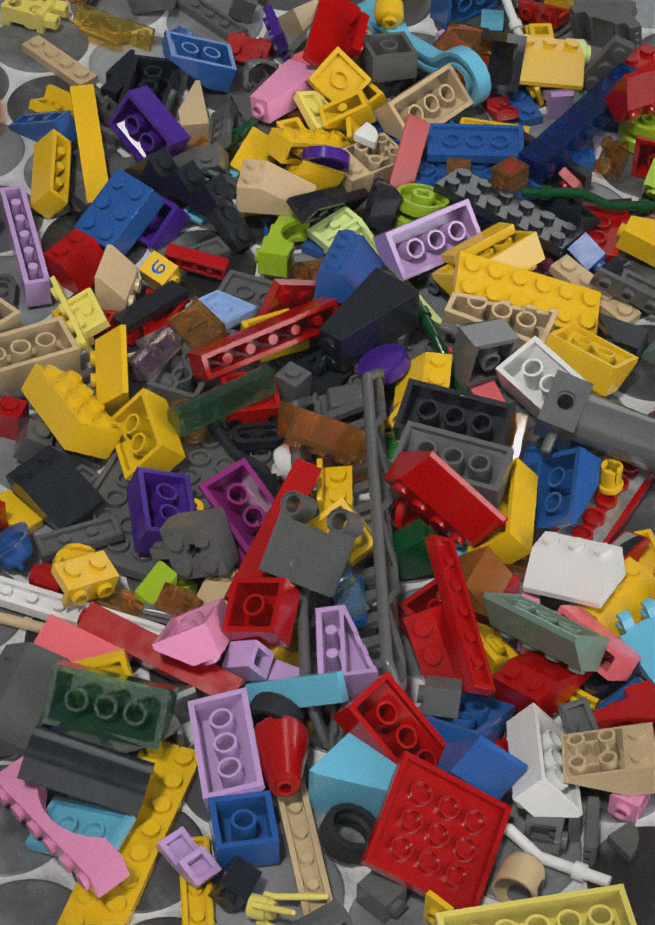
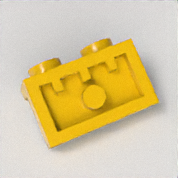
(333, 484)

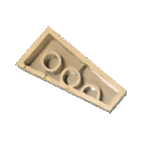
(525, 321)

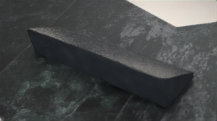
(568, 209)

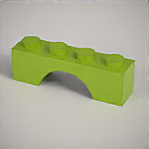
(277, 248)

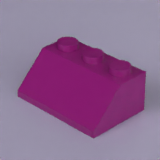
(243, 500)

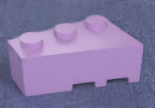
(342, 648)

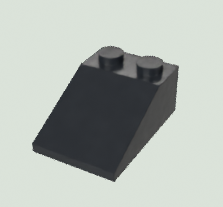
(54, 489)

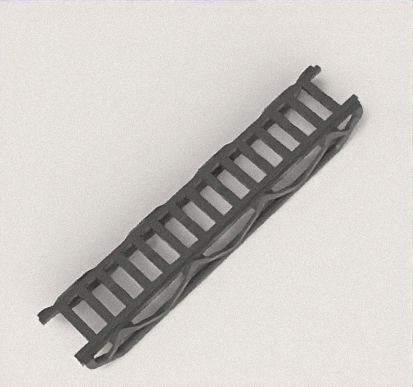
(385, 558)

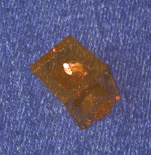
(175, 599)

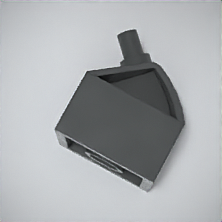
(480, 349)

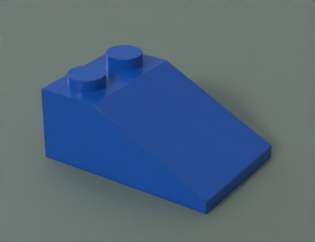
(461, 10)
(202, 59)
(565, 486)
(476, 716)

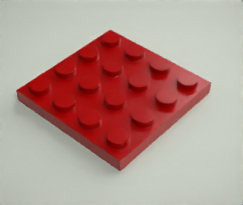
(436, 833)

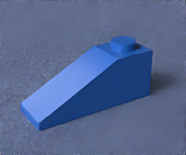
(39, 124)

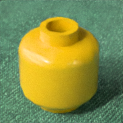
(388, 13)

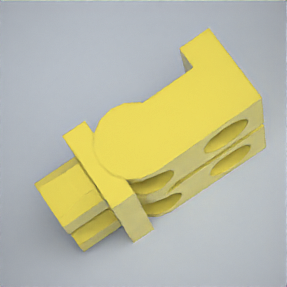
(34, 13)

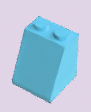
(350, 774)

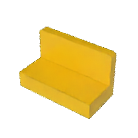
(317, 174)

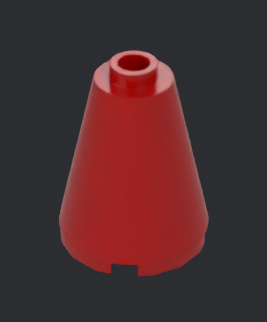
(282, 753)

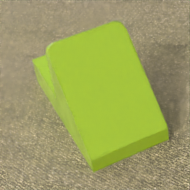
(153, 583)

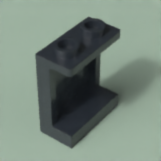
(505, 60)

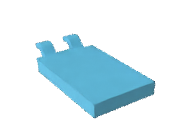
(641, 637)

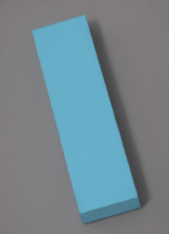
(305, 689)

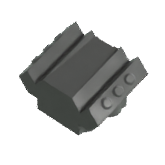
(603, 19)

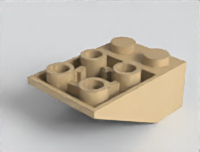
(367, 162)
(611, 759)

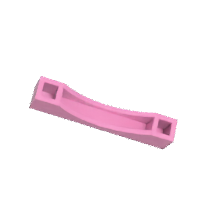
(92, 859)

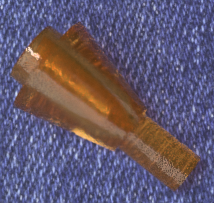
(307, 269)

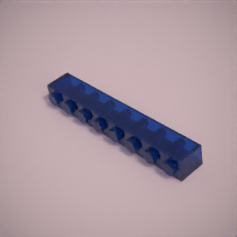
(572, 129)

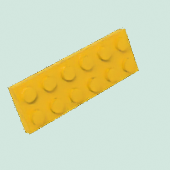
(505, 282)

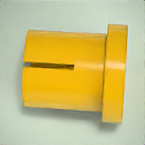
(610, 477)

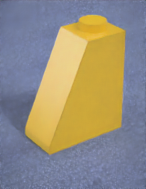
(638, 238)

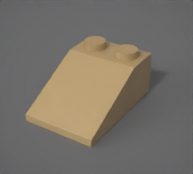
(266, 187)

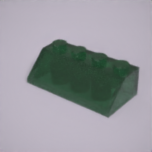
(109, 704)

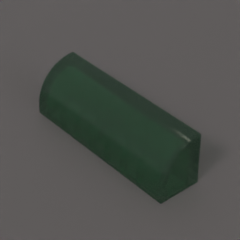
(222, 400)

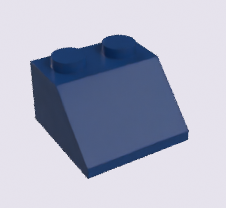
(482, 765)

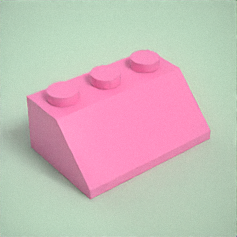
(195, 635)

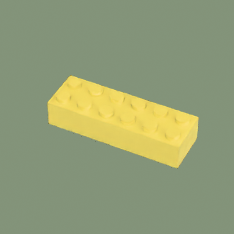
(583, 907)

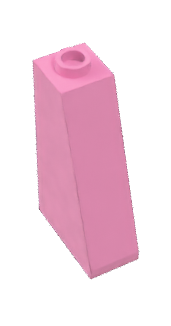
(276, 94)

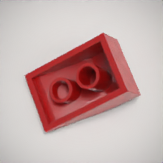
(536, 680)

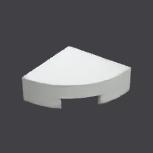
(366, 135)

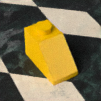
(353, 104)

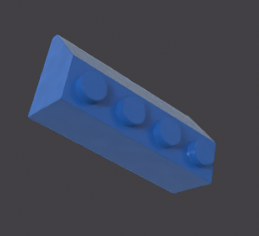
(345, 266)

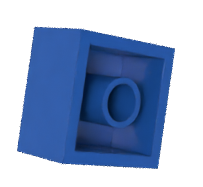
(244, 827)

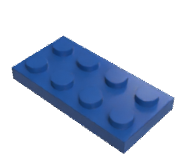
(474, 141)

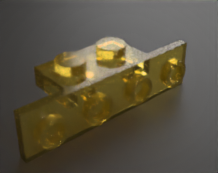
(112, 28)

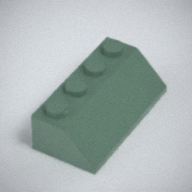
(546, 631)

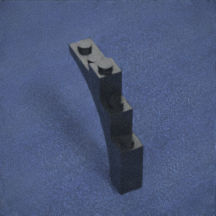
(188, 184)

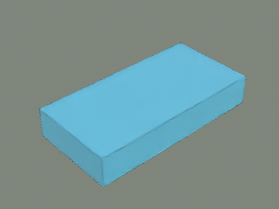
(492, 19)

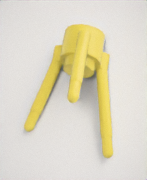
(265, 908)

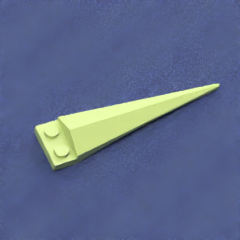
(344, 218)

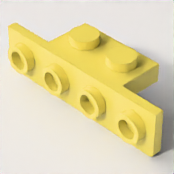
(84, 314)

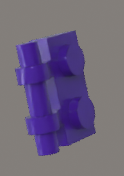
(277, 34)

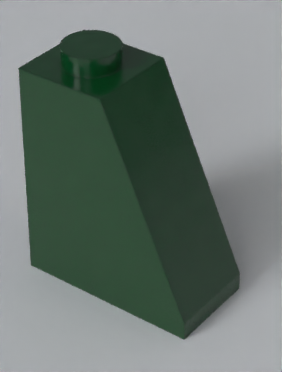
(411, 550)

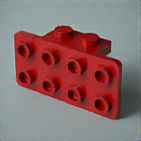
(335, 25)

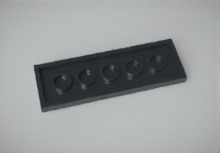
(502, 206)

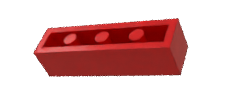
(197, 261)

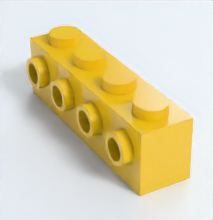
(287, 143)
(50, 174)

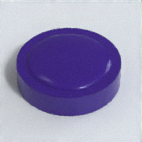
(327, 156)
(391, 357)

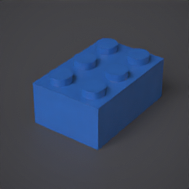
(120, 212)

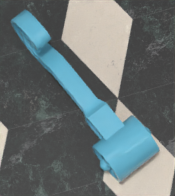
(430, 58)

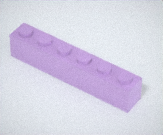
(25, 246)

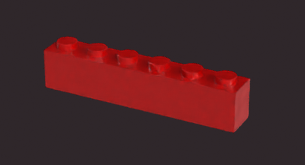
(261, 339)

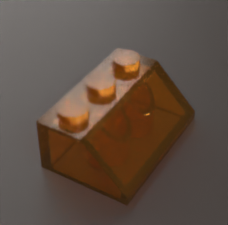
(321, 434)

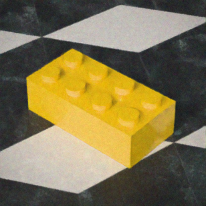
(71, 411)

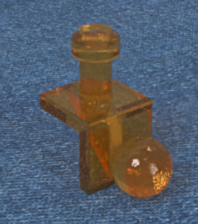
(614, 157)

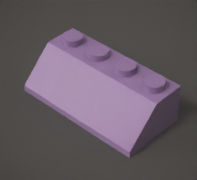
(419, 243)
(225, 744)

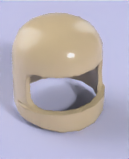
(520, 870)

